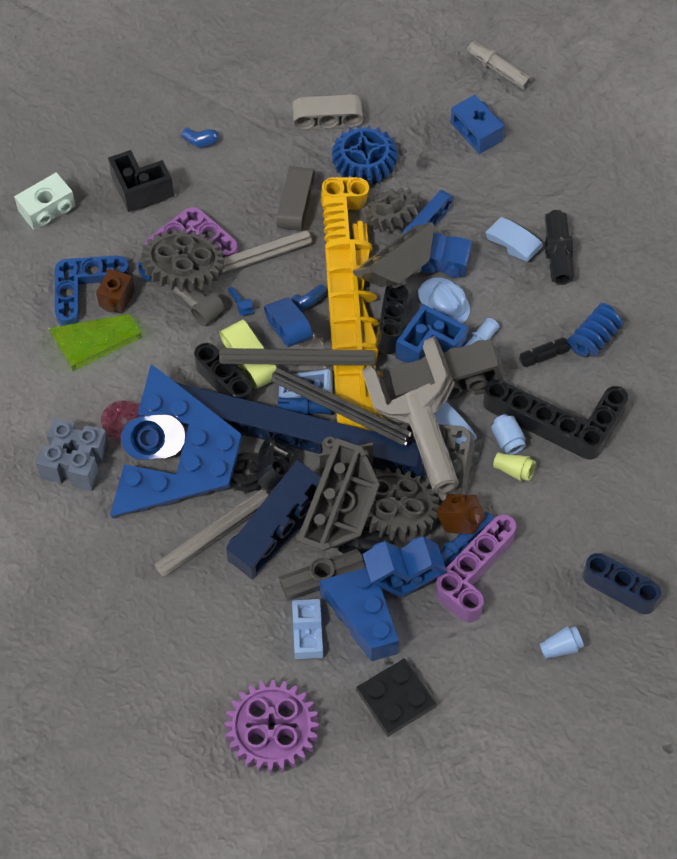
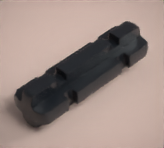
(544, 352)

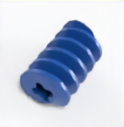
(595, 331)

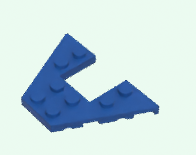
(206, 456)

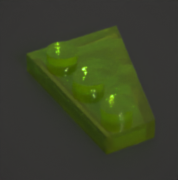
(94, 339)

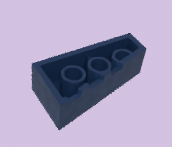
(274, 521)

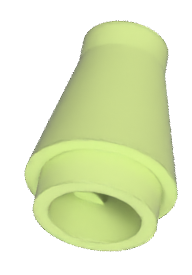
(517, 466)

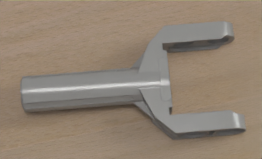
(419, 411)

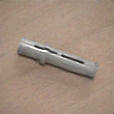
(491, 60)

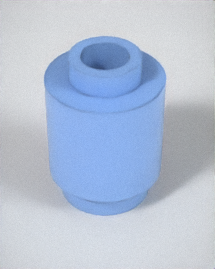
(508, 434)

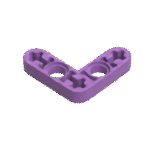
(202, 225)

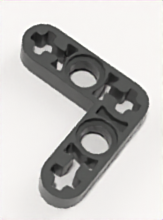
(450, 434)

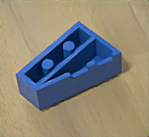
(362, 611)

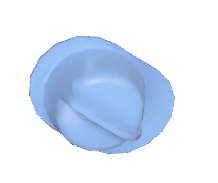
(445, 298)

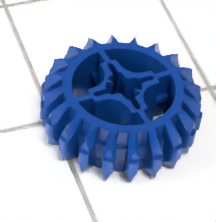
(378, 156)

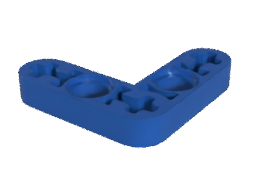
(78, 276)

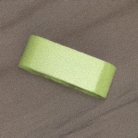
(241, 336)

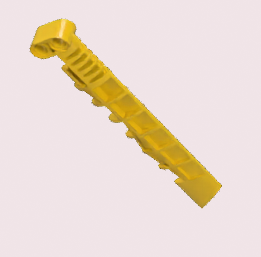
(348, 314)

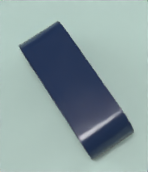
(615, 571)

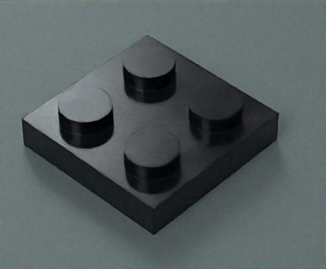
(396, 697)

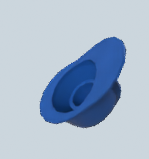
(153, 437)

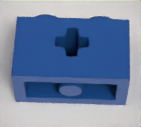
(477, 124)

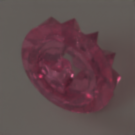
(110, 420)

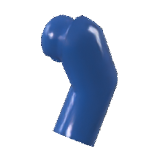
(200, 139)
(310, 298)

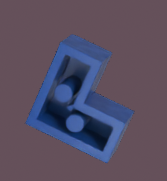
(424, 326)
(404, 568)

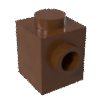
(115, 291)
(460, 514)

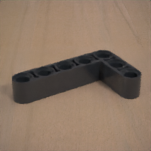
(559, 419)

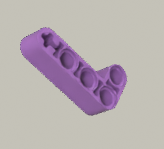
(480, 563)

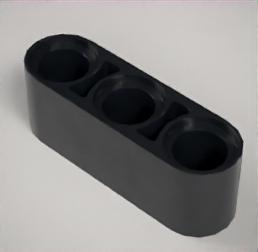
(391, 318)
(212, 369)

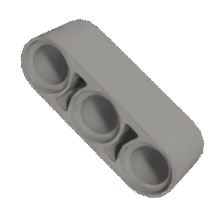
(327, 112)

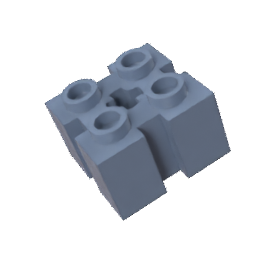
(72, 454)

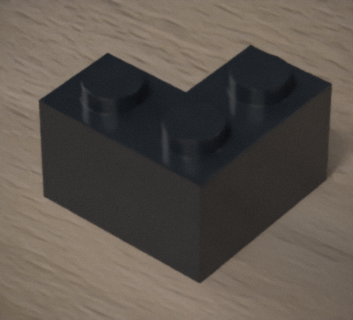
(140, 185)

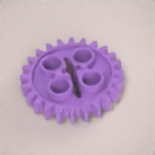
(270, 751)

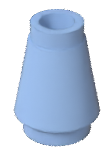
(562, 643)

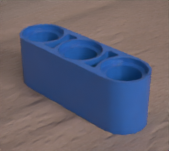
(288, 322)

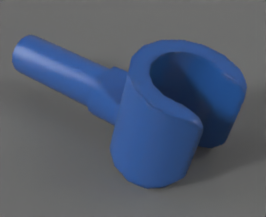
(244, 306)

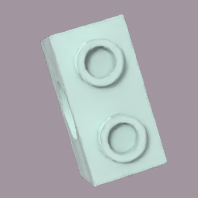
(45, 201)

